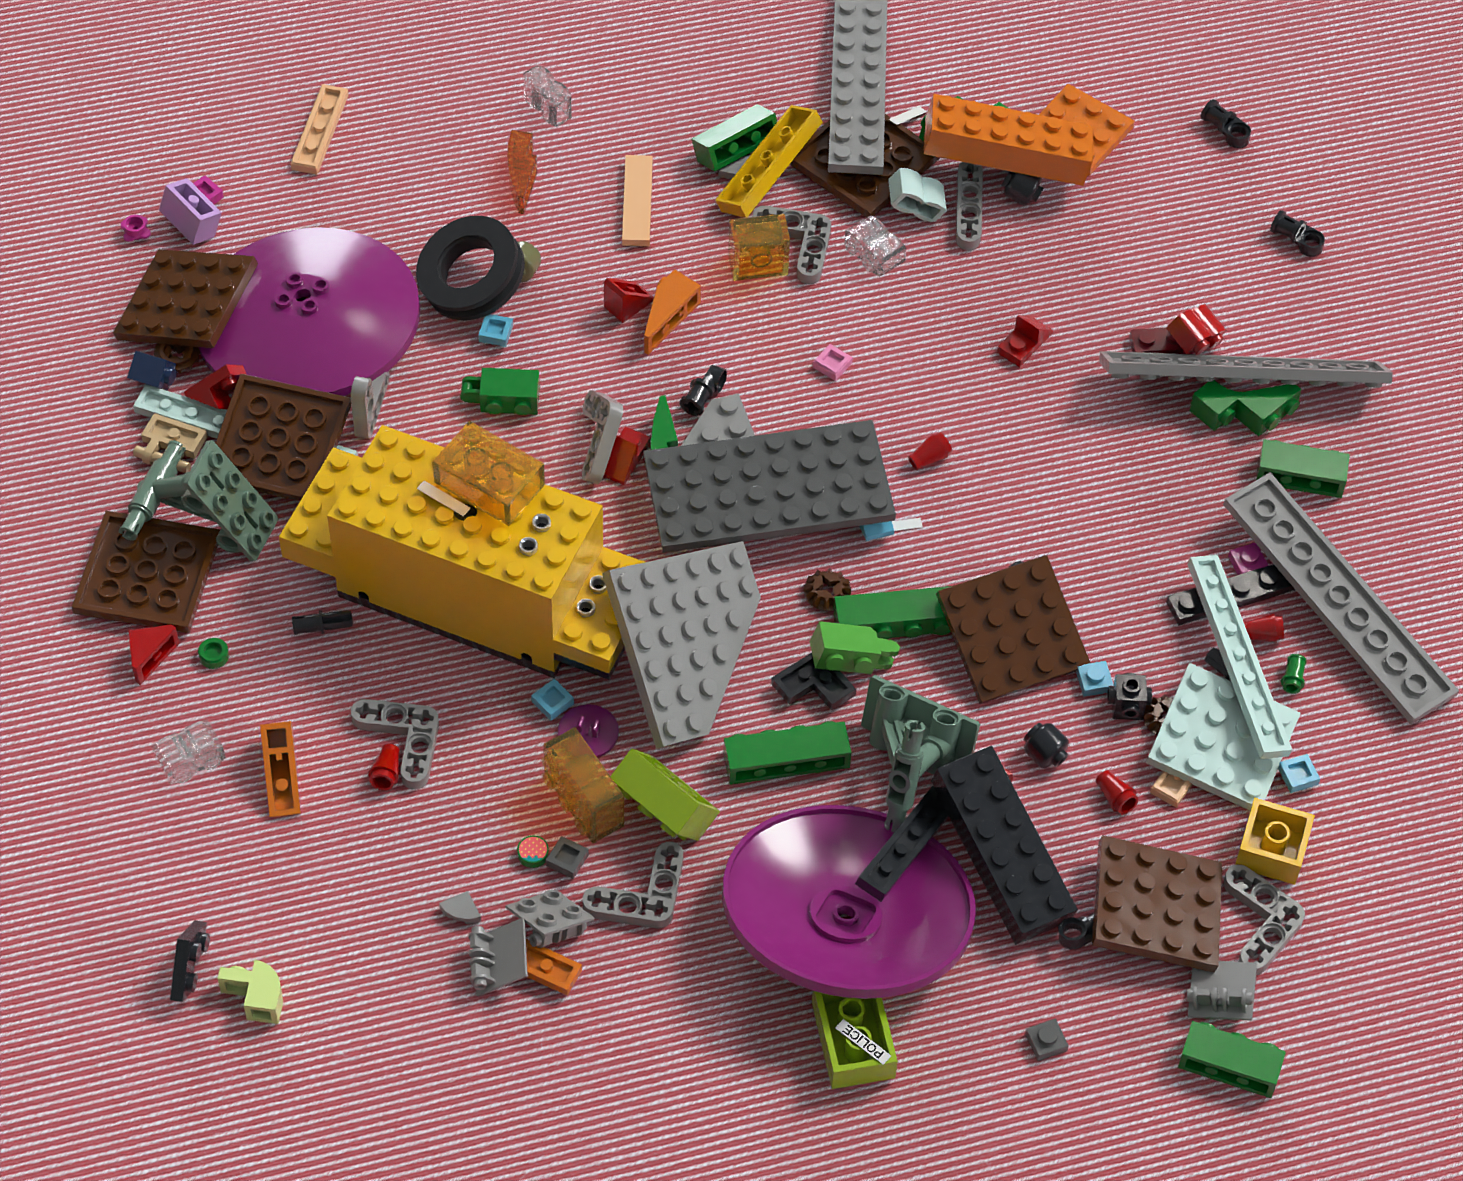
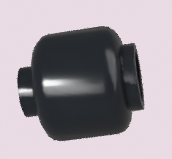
(1022, 187)
(1046, 745)

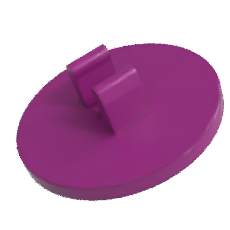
(594, 724)

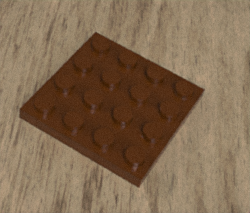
(863, 192)
(185, 298)
(281, 433)
(147, 578)
(1013, 629)
(1157, 904)

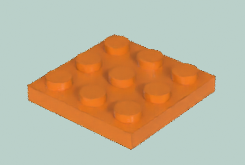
(1108, 124)

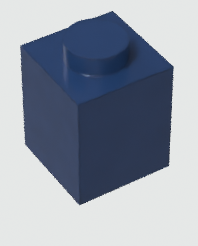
(152, 370)

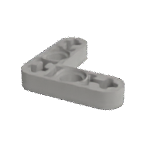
(805, 231)
(367, 402)
(608, 416)
(415, 733)
(653, 899)
(1273, 913)

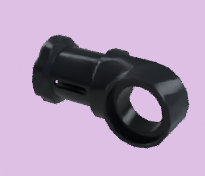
(1227, 123)
(1299, 233)
(703, 389)
(1083, 924)

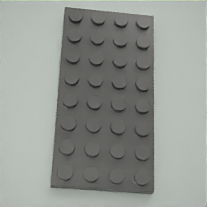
(768, 486)

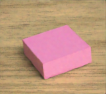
(832, 362)

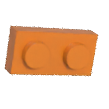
(551, 968)

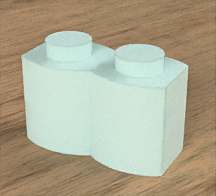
(917, 195)

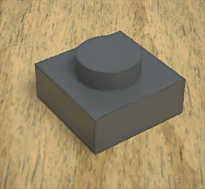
(567, 857)
(1046, 1039)

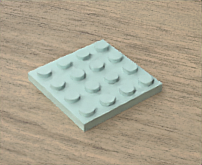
(1210, 740)

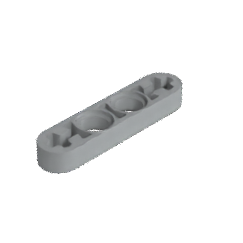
(967, 204)

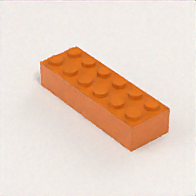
(1008, 139)

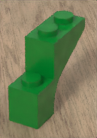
(1256, 409)

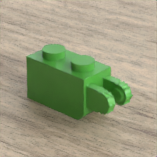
(851, 648)

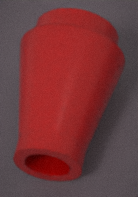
(930, 451)
(1266, 628)
(385, 769)
(1119, 795)

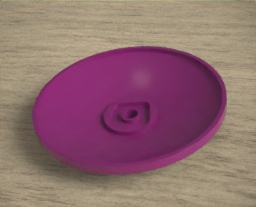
(351, 326)
(800, 875)

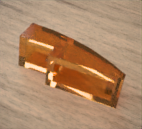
(521, 168)

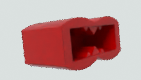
(1197, 330)

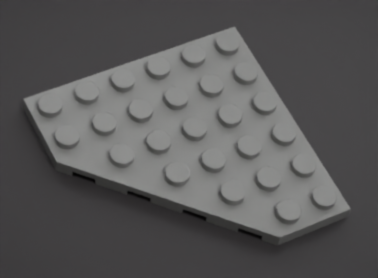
(684, 633)

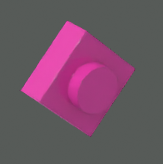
(209, 189)
(1247, 558)

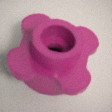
(135, 228)

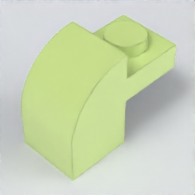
(259, 986)

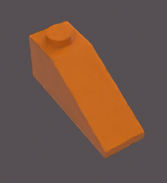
(673, 301)
(280, 768)

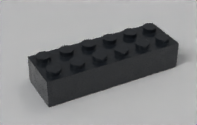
(1003, 844)

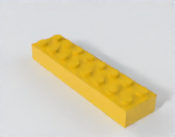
(768, 161)

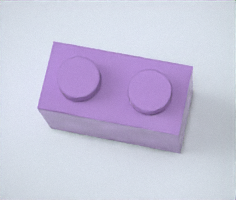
(190, 211)

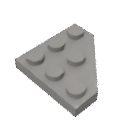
(721, 420)

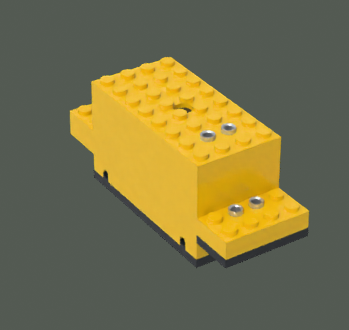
(507, 590)

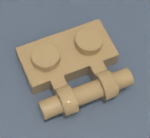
(164, 429)

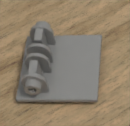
(551, 917)
(497, 956)
(1225, 993)

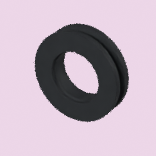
(488, 293)

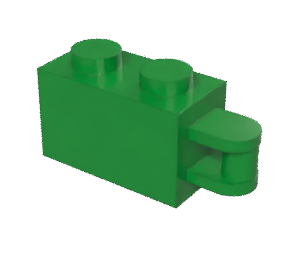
(503, 391)

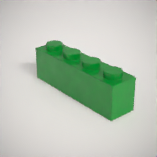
(894, 612)
(787, 752)

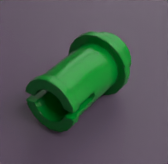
(1293, 678)

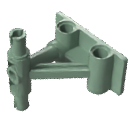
(209, 490)
(917, 739)

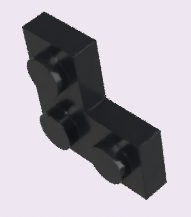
(804, 677)
(188, 951)

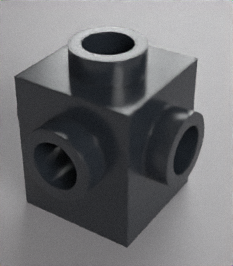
(1129, 696)

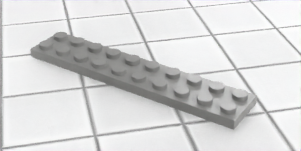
(858, 87)
(1248, 367)
(1341, 598)

